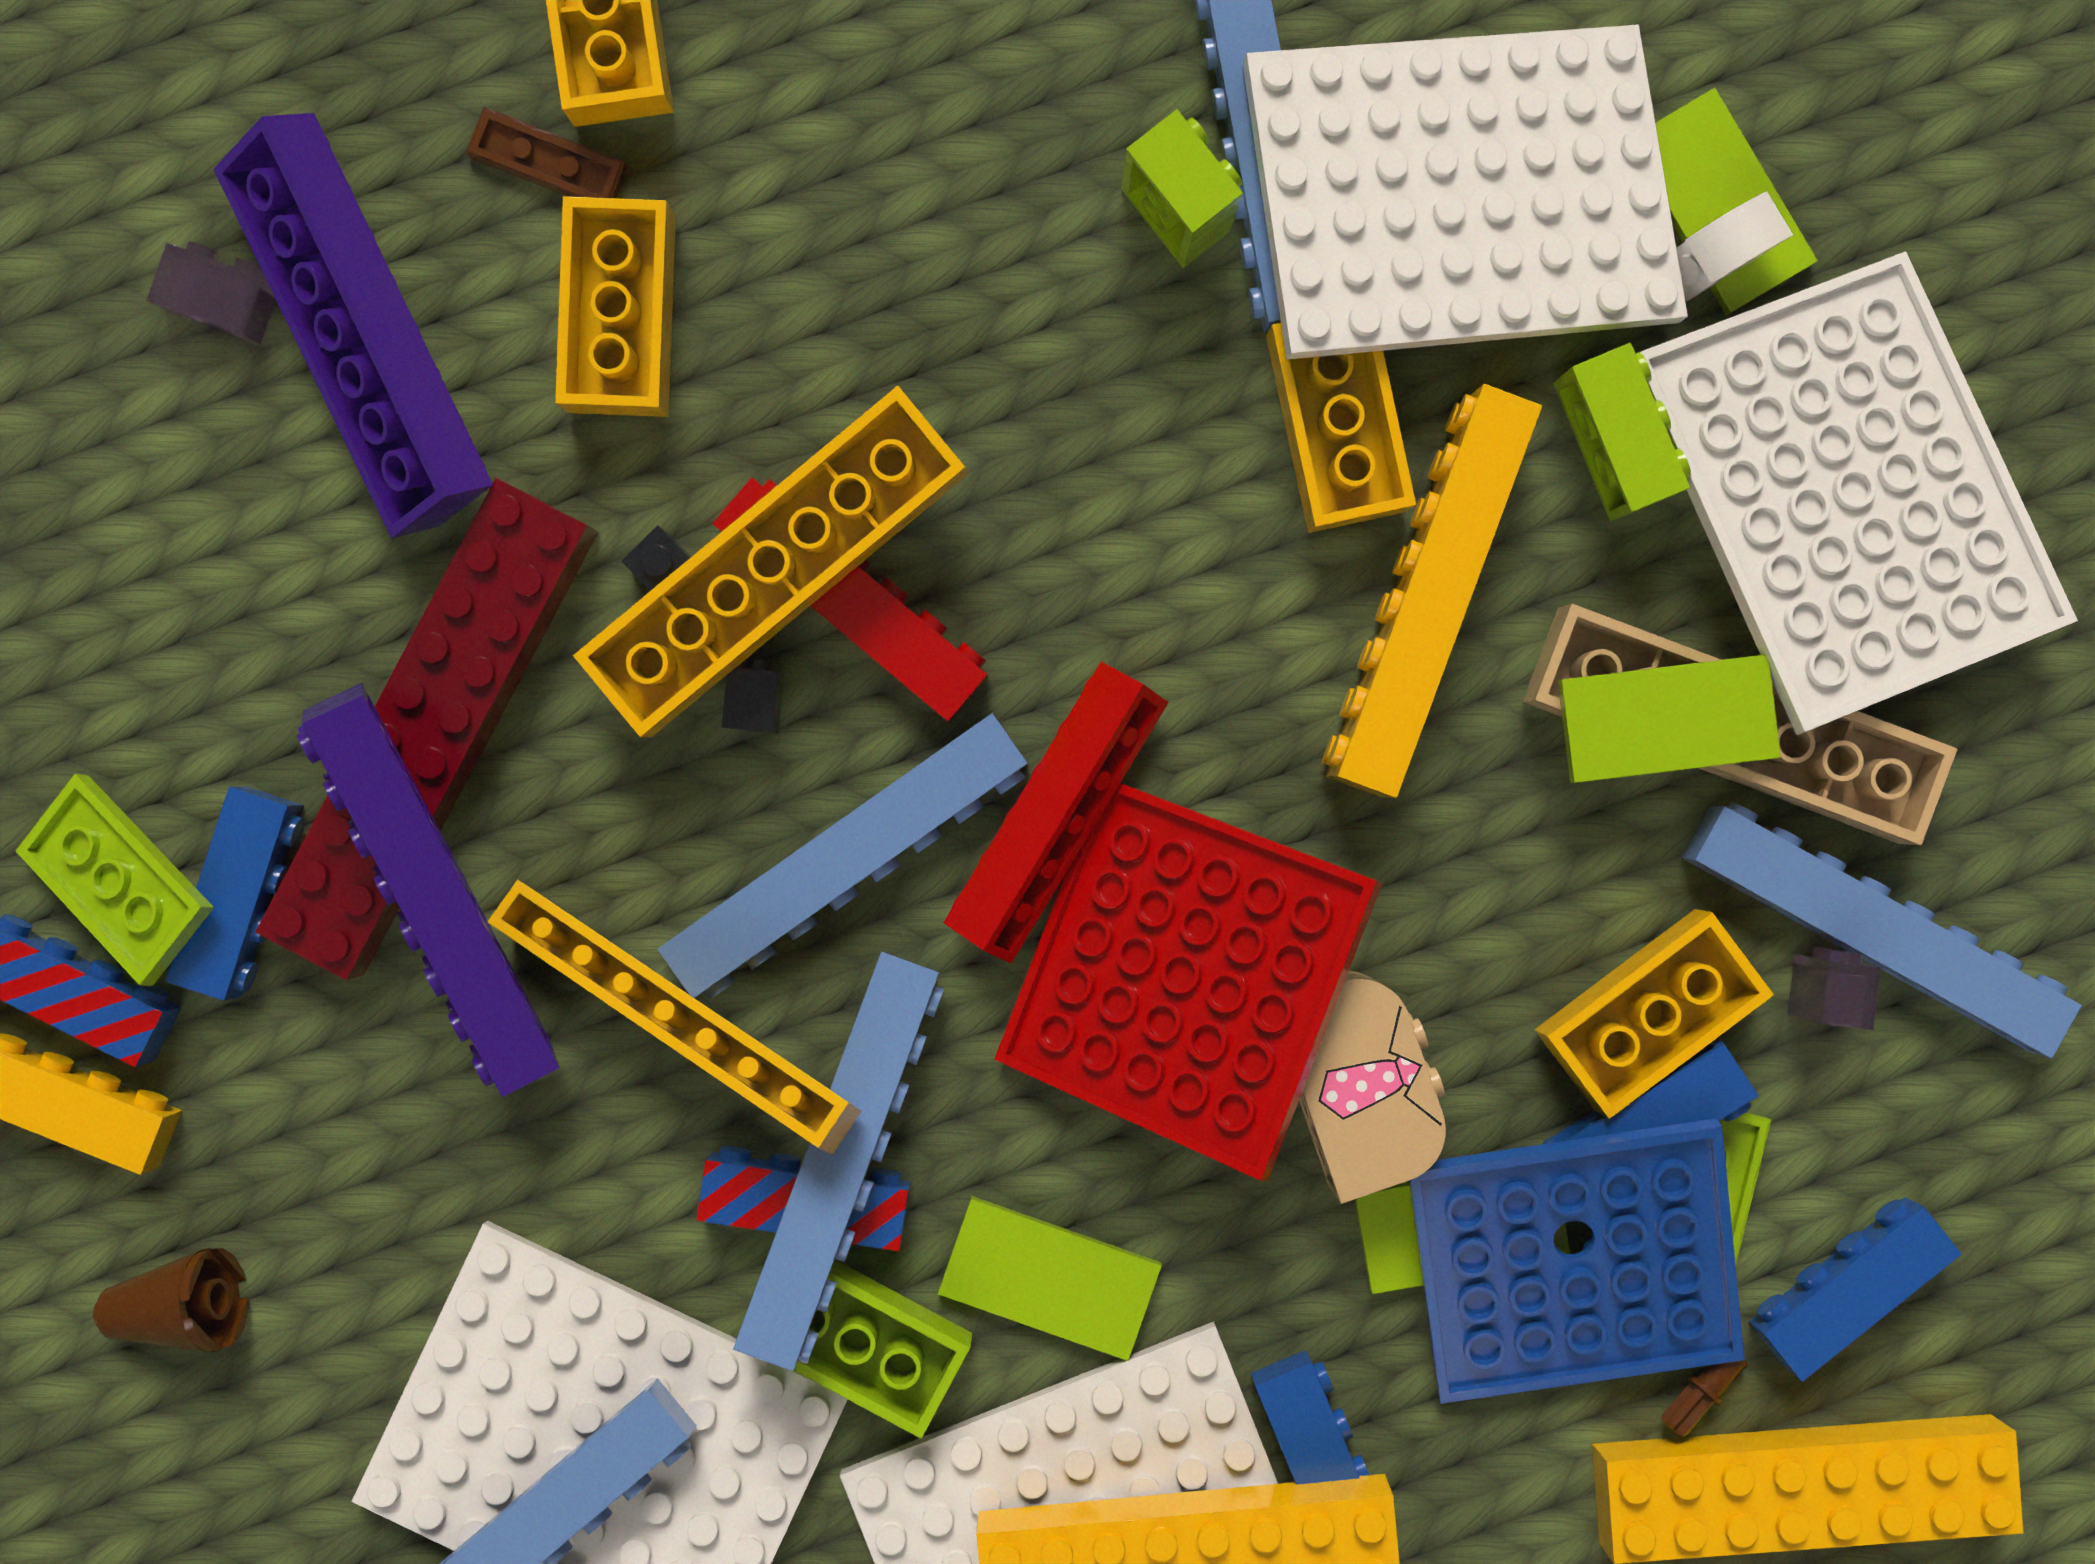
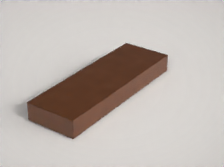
(544, 157)

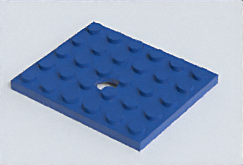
(1636, 1301)

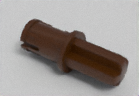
(1700, 1395)

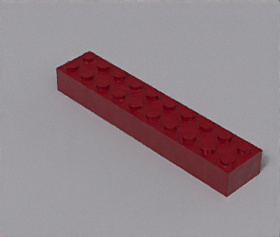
(438, 713)

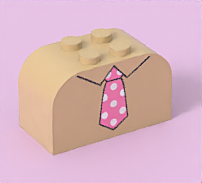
(1373, 1094)

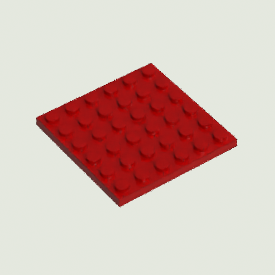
(1188, 977)

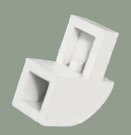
(1730, 244)

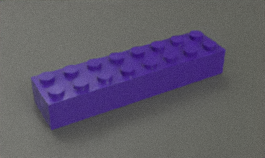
(351, 323)
(428, 885)

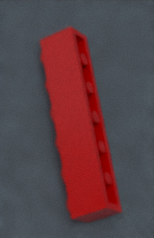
(888, 630)
(1055, 812)

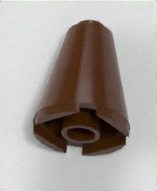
(179, 1304)

